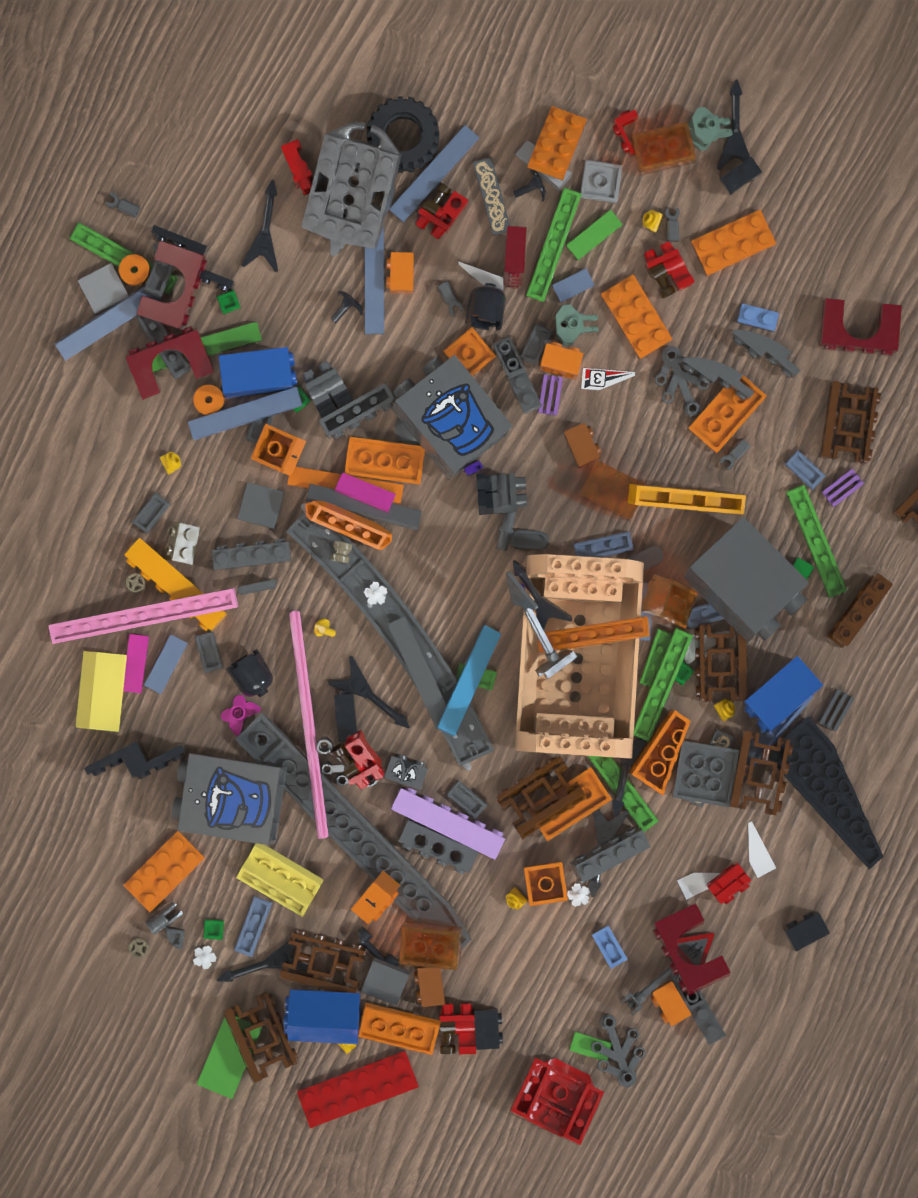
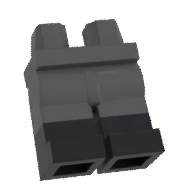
(323, 386)
(499, 494)

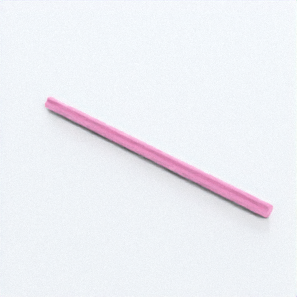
(308, 724)

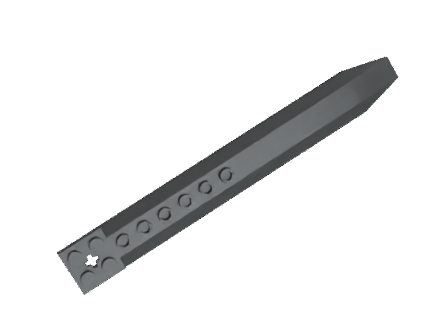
(350, 827)

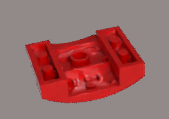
(558, 1099)

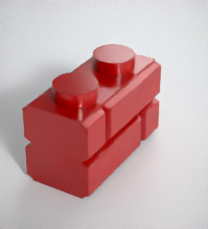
(729, 883)

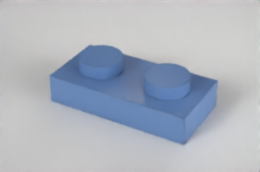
(758, 317)
(609, 947)

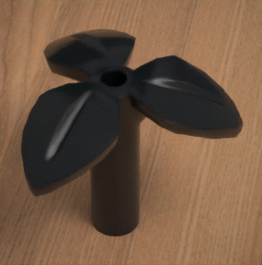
(535, 183)
(347, 302)

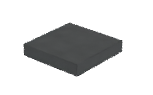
(261, 505)
(385, 981)

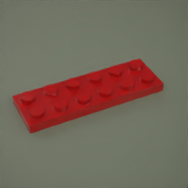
(357, 1089)

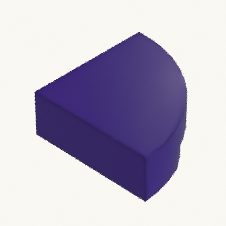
(473, 468)

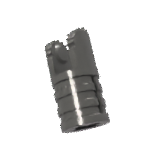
(160, 920)

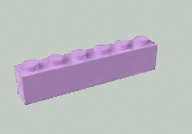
(447, 823)

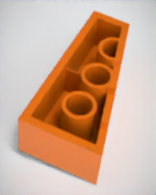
(661, 752)

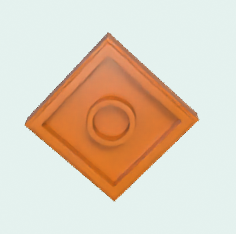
(470, 351)

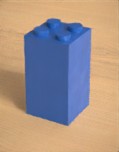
(257, 372)
(782, 695)
(322, 1016)

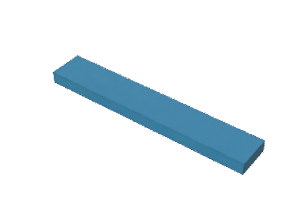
(468, 680)

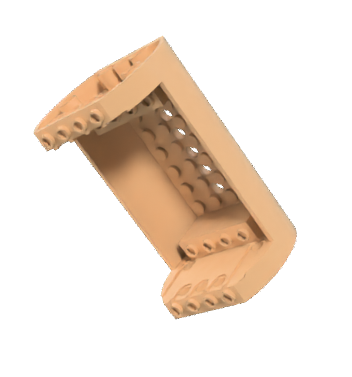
(605, 714)

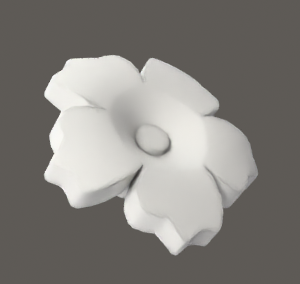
(376, 594)
(578, 895)
(204, 957)

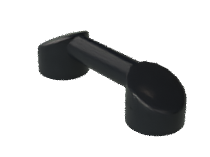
(364, 937)

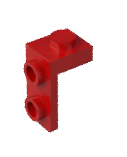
(625, 118)

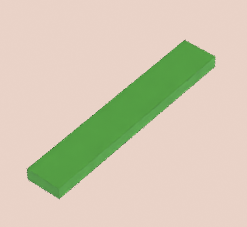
(553, 244)
(109, 250)
(222, 342)
(816, 541)
(662, 684)
(632, 800)

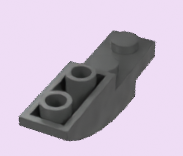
(760, 345)
(712, 370)
(517, 375)
(701, 1013)

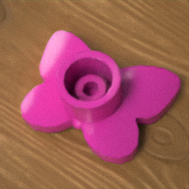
(238, 713)

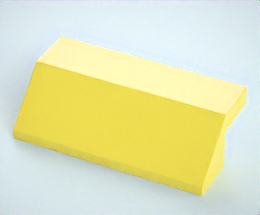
(101, 691)
(280, 879)

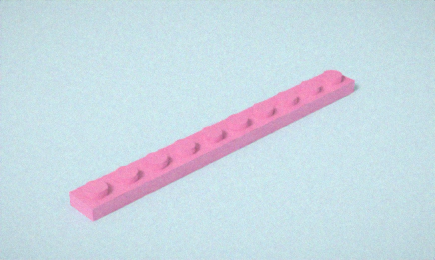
(143, 615)

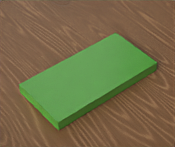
(225, 1064)

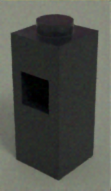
(345, 714)

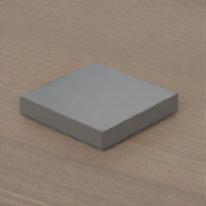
(601, 181)
(103, 288)

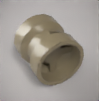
(341, 550)

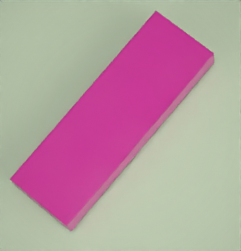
(365, 492)
(135, 663)

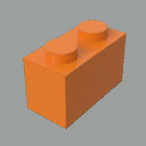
(401, 272)
(670, 1002)

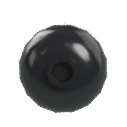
(486, 307)
(251, 674)

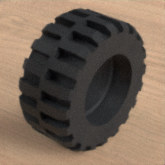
(413, 111)

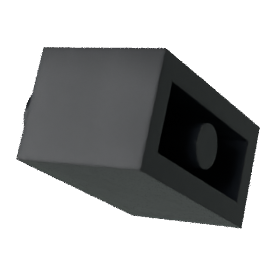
(740, 176)
(806, 930)
(487, 1028)

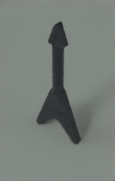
(735, 144)
(263, 243)
(546, 608)
(359, 686)
(617, 804)
(604, 830)
(274, 961)

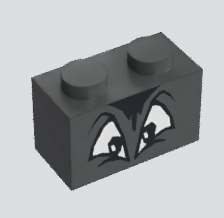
(406, 772)

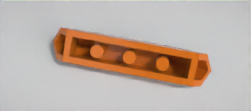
(348, 524)

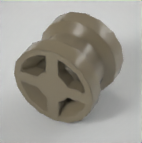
(132, 582)
(136, 950)

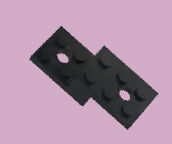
(136, 760)

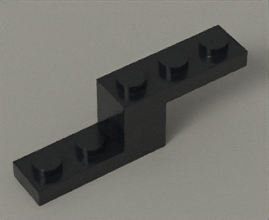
(181, 241)

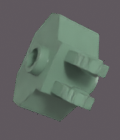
(706, 128)
(574, 323)

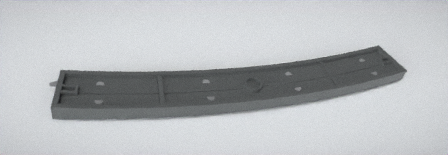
(471, 739)

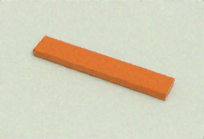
(304, 477)
(597, 634)

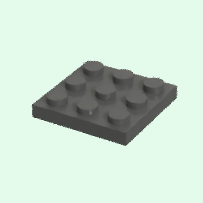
(705, 773)

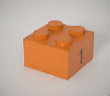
(561, 361)
(278, 449)
(545, 883)
(376, 898)

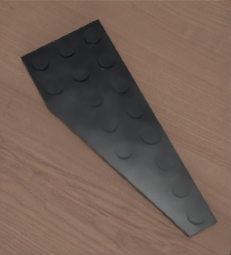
(823, 783)

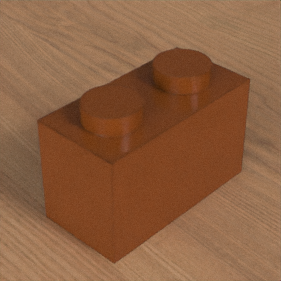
(581, 445)
(430, 986)

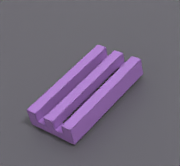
(553, 379)
(855, 478)

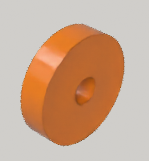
(134, 278)
(208, 391)

